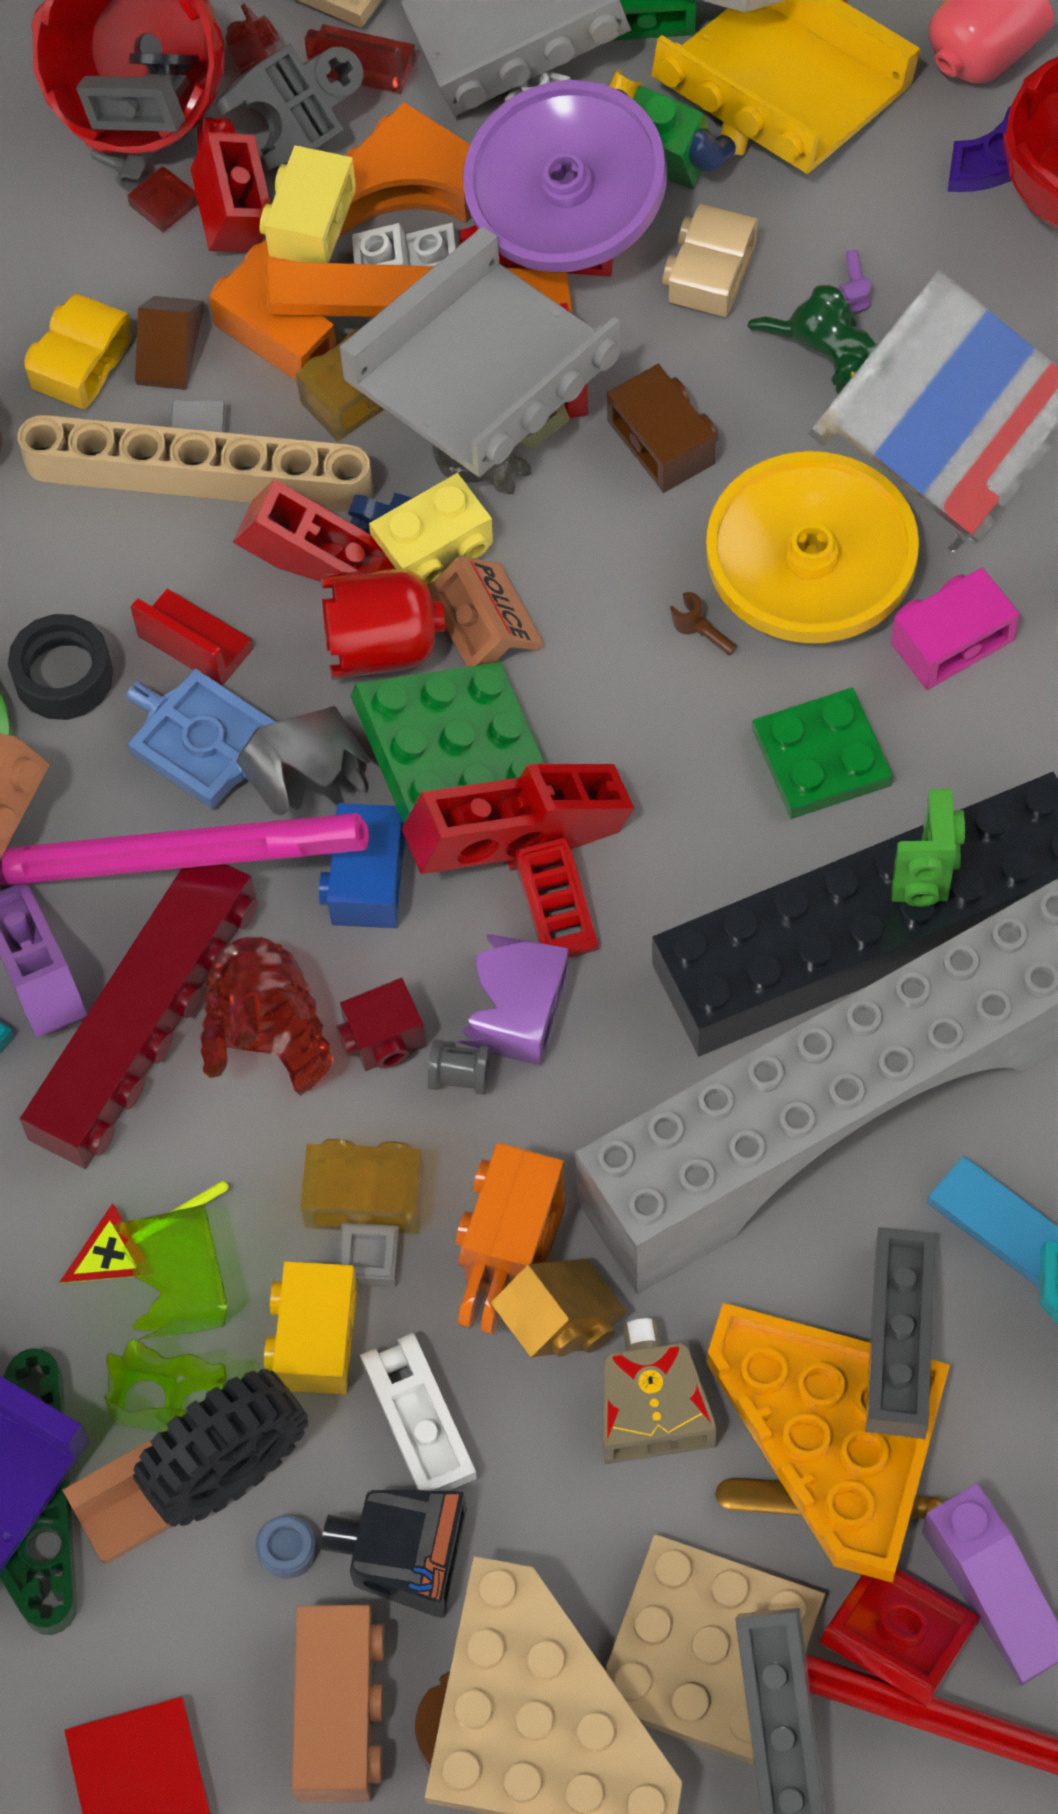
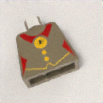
(653, 1399)

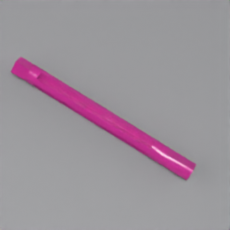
(184, 849)

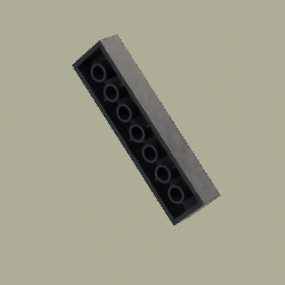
(839, 923)

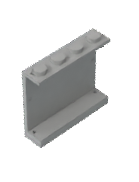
(501, 44)
(476, 356)

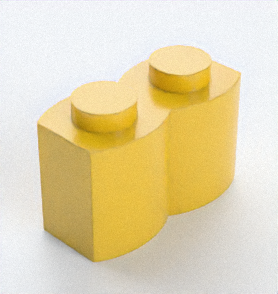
(78, 350)

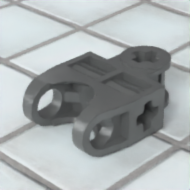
(294, 98)

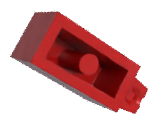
(228, 186)

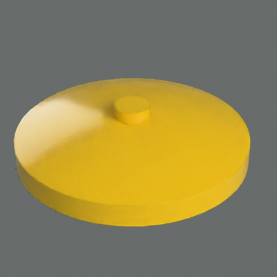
(812, 547)

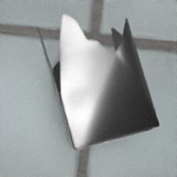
(301, 755)

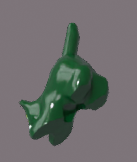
(826, 328)

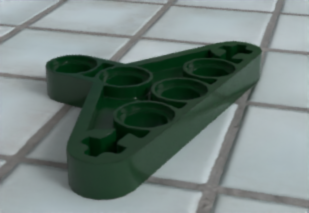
(54, 1519)

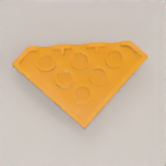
(807, 1413)

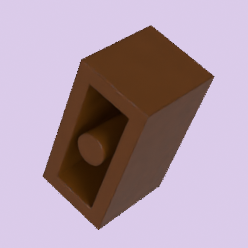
(662, 427)

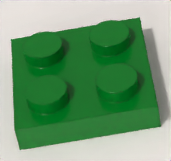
(822, 752)

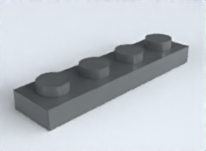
(901, 1333)
(780, 1712)

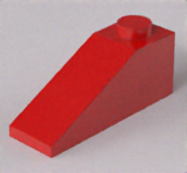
(305, 536)

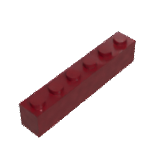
(138, 1012)

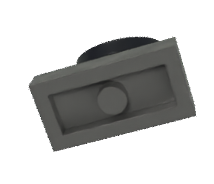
(139, 102)

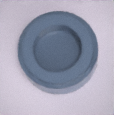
(286, 1547)

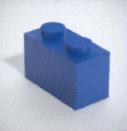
(367, 883)

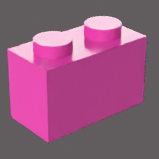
(954, 627)

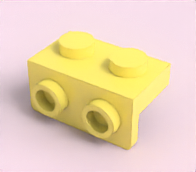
(434, 529)

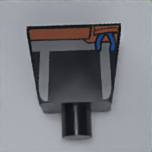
(402, 1545)

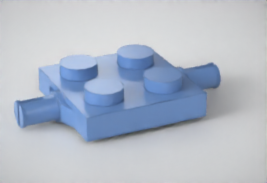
(195, 735)

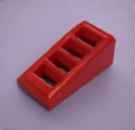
(550, 866)

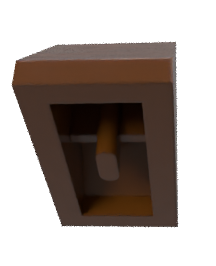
(167, 341)

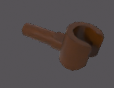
(695, 622)

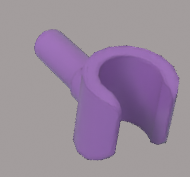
(858, 288)

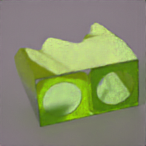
(180, 1261)
(148, 1365)

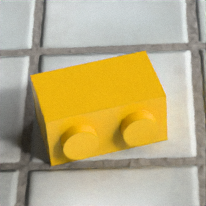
(313, 1327)

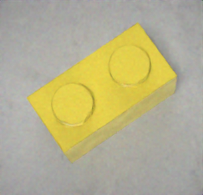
(308, 205)

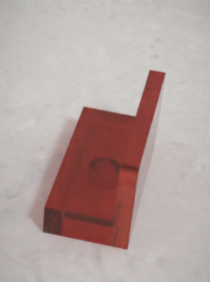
(383, 60)

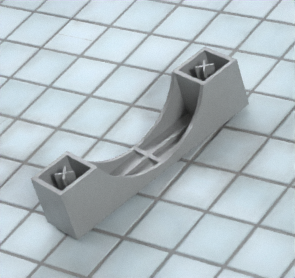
(721, 1148)

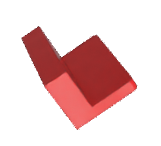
(191, 635)

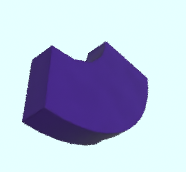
(979, 162)

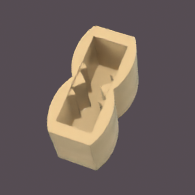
(711, 259)

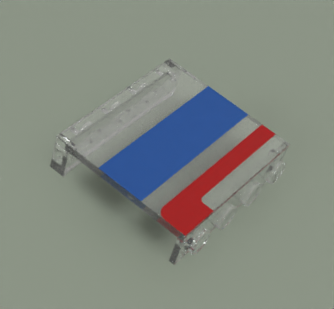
(950, 407)

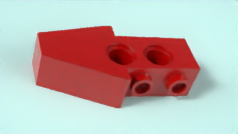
(499, 817)

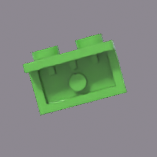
(926, 866)

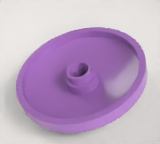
(566, 175)

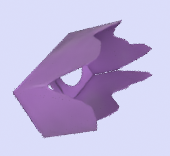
(526, 987)

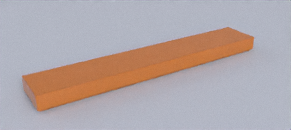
(366, 288)

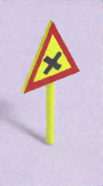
(103, 1252)

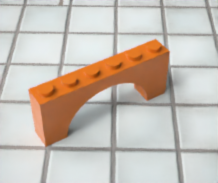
(397, 168)

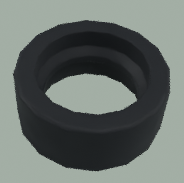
(50, 633)

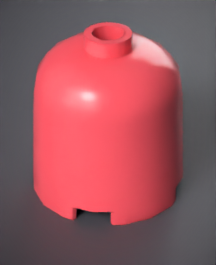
(986, 36)

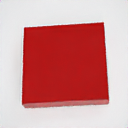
(900, 1632)
(138, 1763)

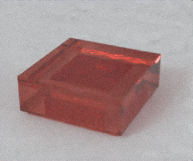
(162, 199)

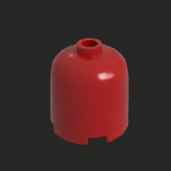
(379, 621)

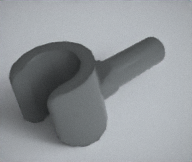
(130, 170)

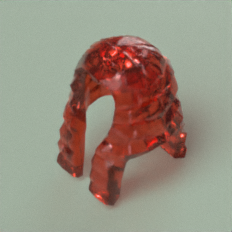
(263, 1006)

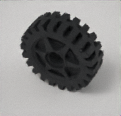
(220, 1447)

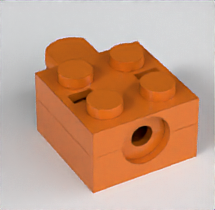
(510, 1226)

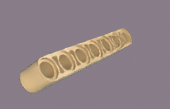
(174, 450)

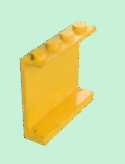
(791, 74)

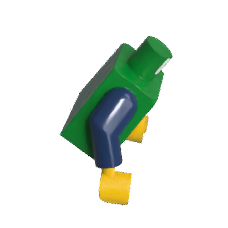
(683, 133)

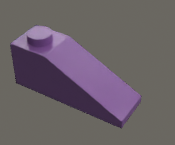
(36, 964)
(994, 1581)

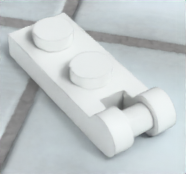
(419, 1417)

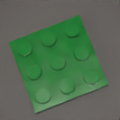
(444, 730)

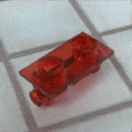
(251, 39)

